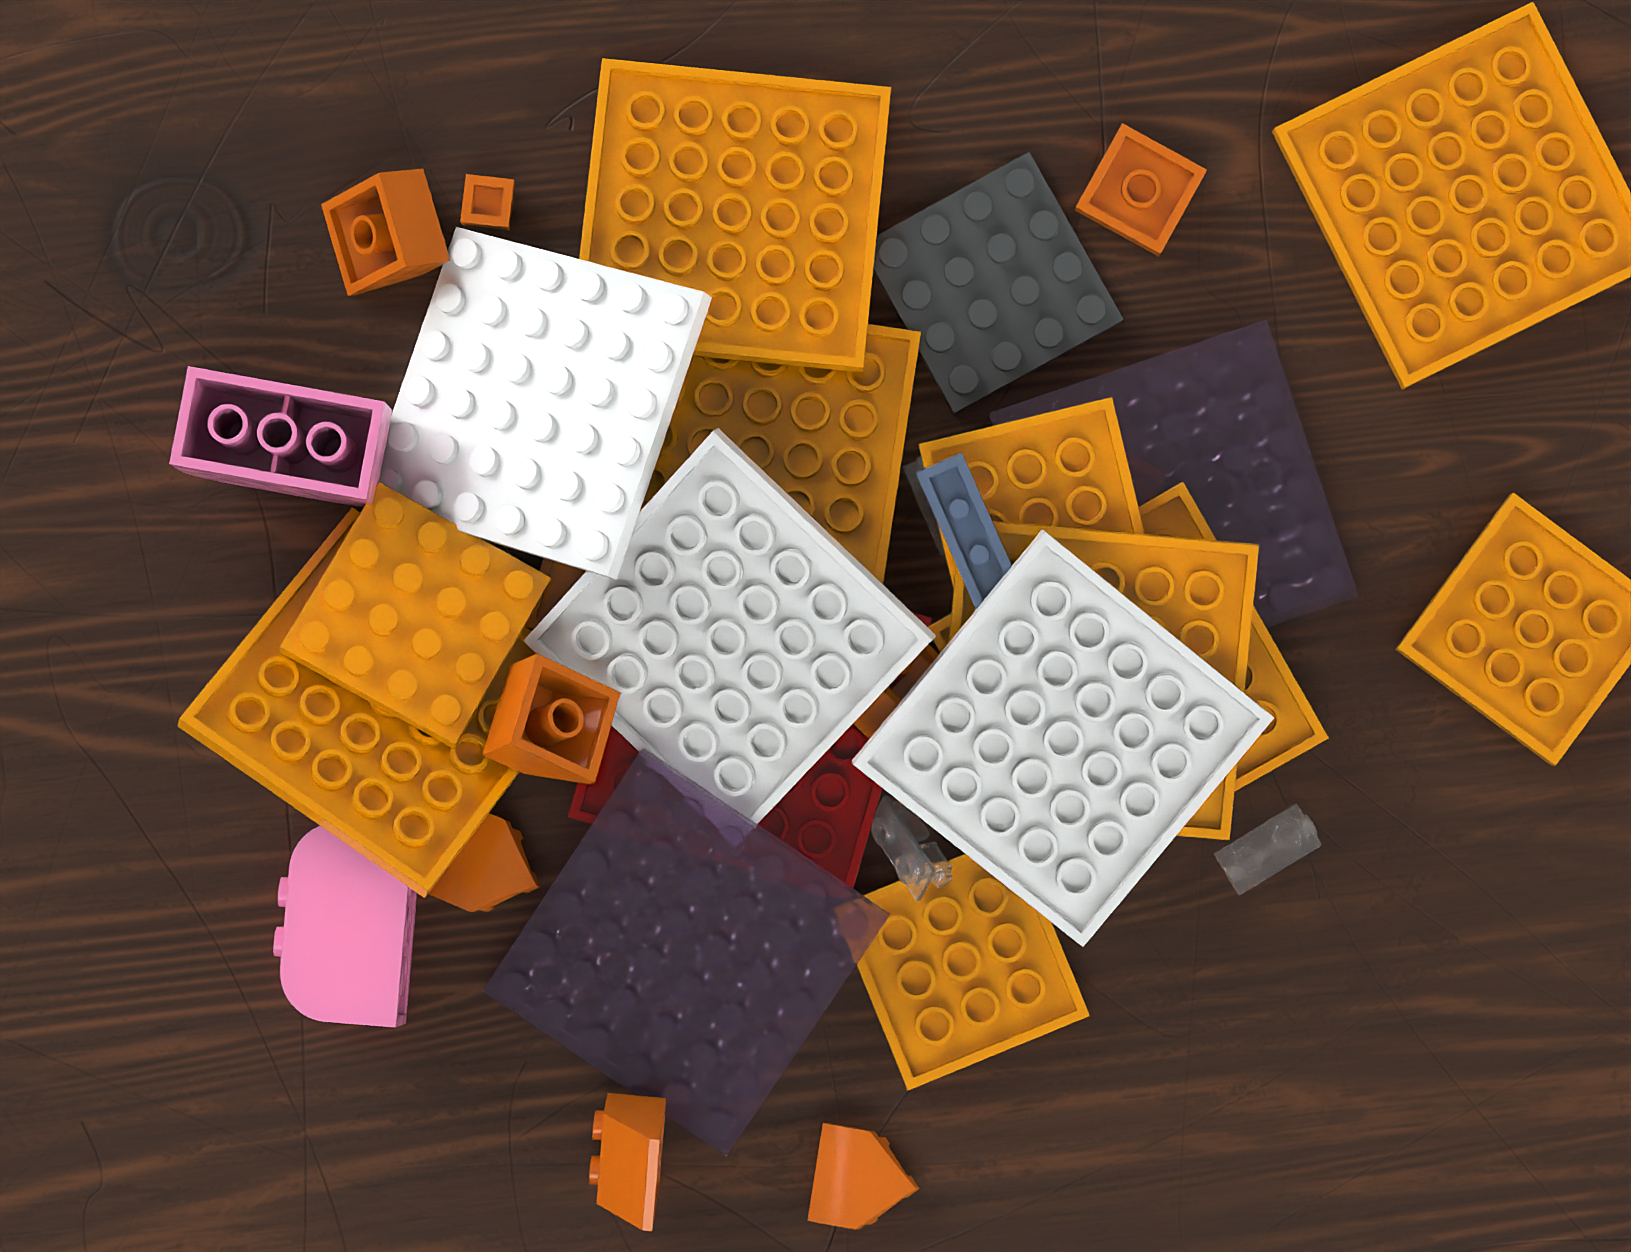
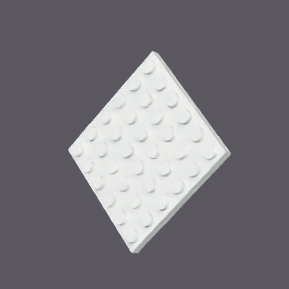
(541, 398)
(733, 631)
(1062, 738)

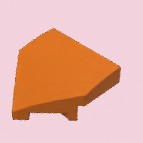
(487, 869)
(855, 1178)

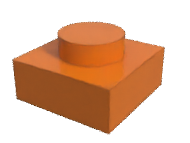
(487, 202)

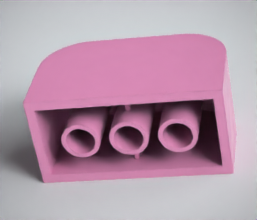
(280, 437)
(344, 935)

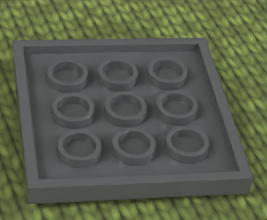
(992, 283)

